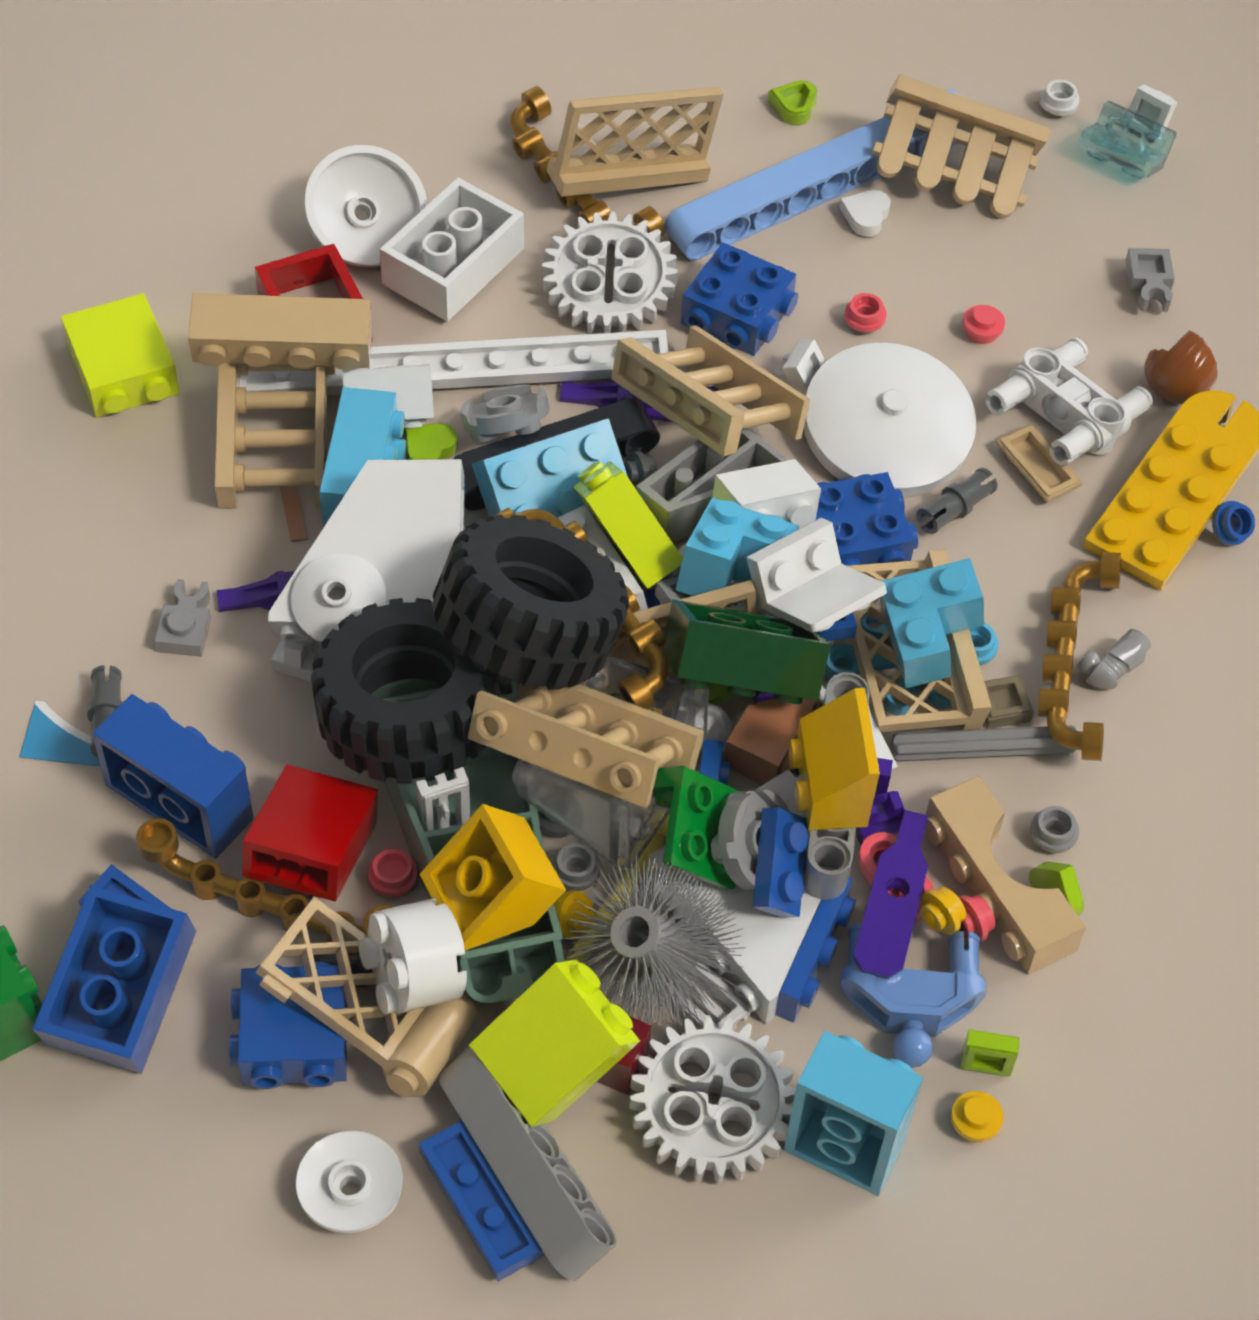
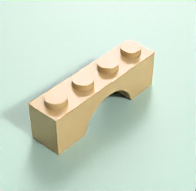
(1032, 922)

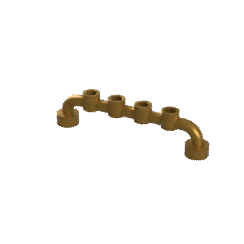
(530, 142)
(643, 638)
(1059, 666)
(159, 844)

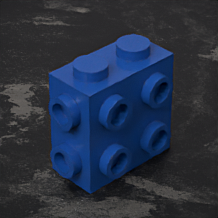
(739, 299)
(868, 520)
(283, 1040)

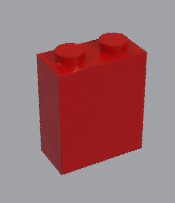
(310, 832)

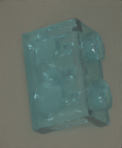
(1128, 141)

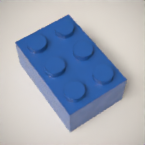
(174, 774)
(115, 979)

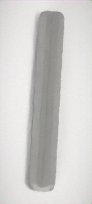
(975, 743)

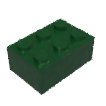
(744, 652)

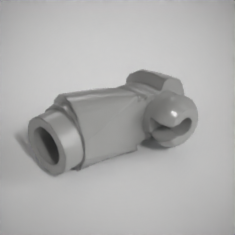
(1121, 659)

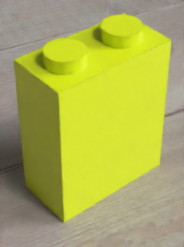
(120, 355)
(627, 522)
(555, 1041)

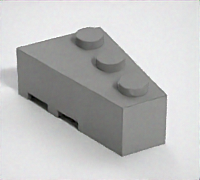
(685, 484)

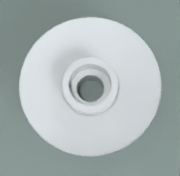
(310, 600)
(344, 1160)

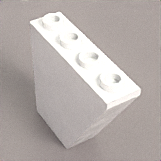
(399, 521)
(768, 938)

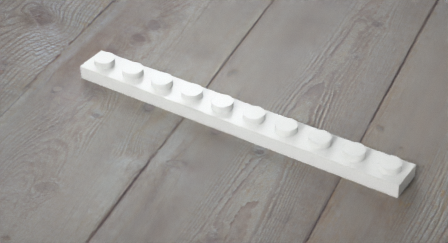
(483, 362)

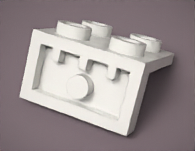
(807, 582)

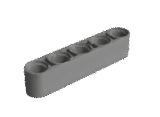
(832, 846)
(530, 1169)

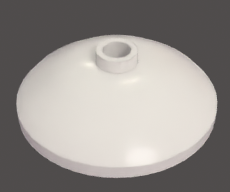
(363, 180)

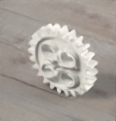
(570, 271)
(705, 1142)

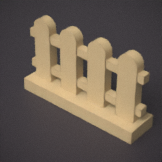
(983, 126)

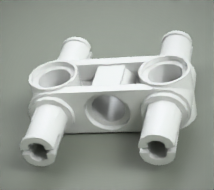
(1069, 401)

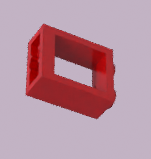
(304, 270)

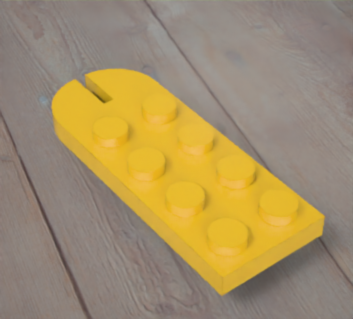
(1178, 486)

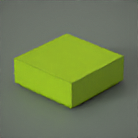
(989, 1052)

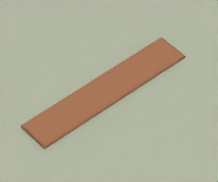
(293, 513)

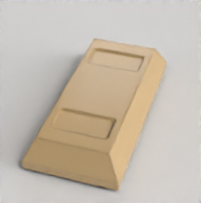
(1032, 458)

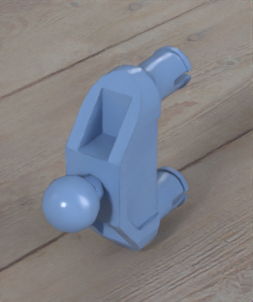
(917, 1001)

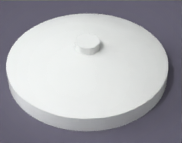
(892, 414)

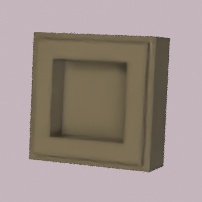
(1008, 702)

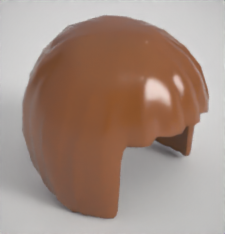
(1182, 370)

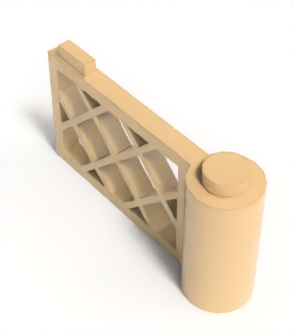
(415, 1047)

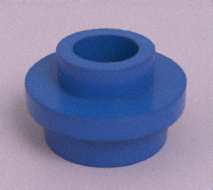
(1232, 522)

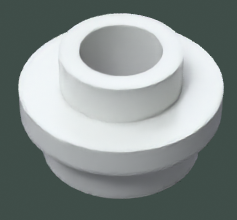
(1060, 98)

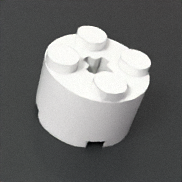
(414, 956)

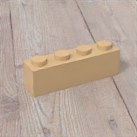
(280, 331)

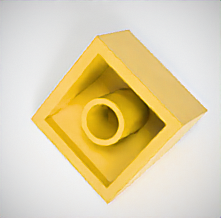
(836, 763)
(493, 877)

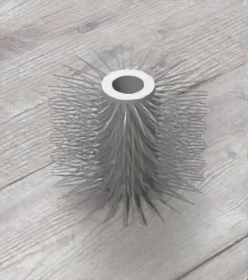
(656, 942)

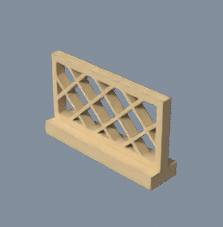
(635, 165)
(964, 689)

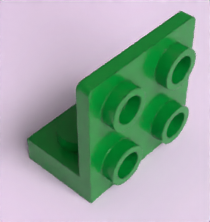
(693, 821)

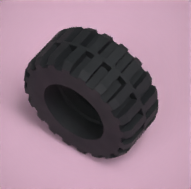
(530, 602)
(391, 736)

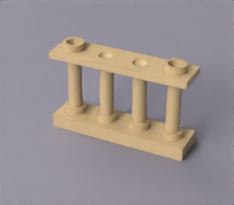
(696, 408)
(235, 438)
(586, 737)

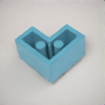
(722, 543)
(923, 610)

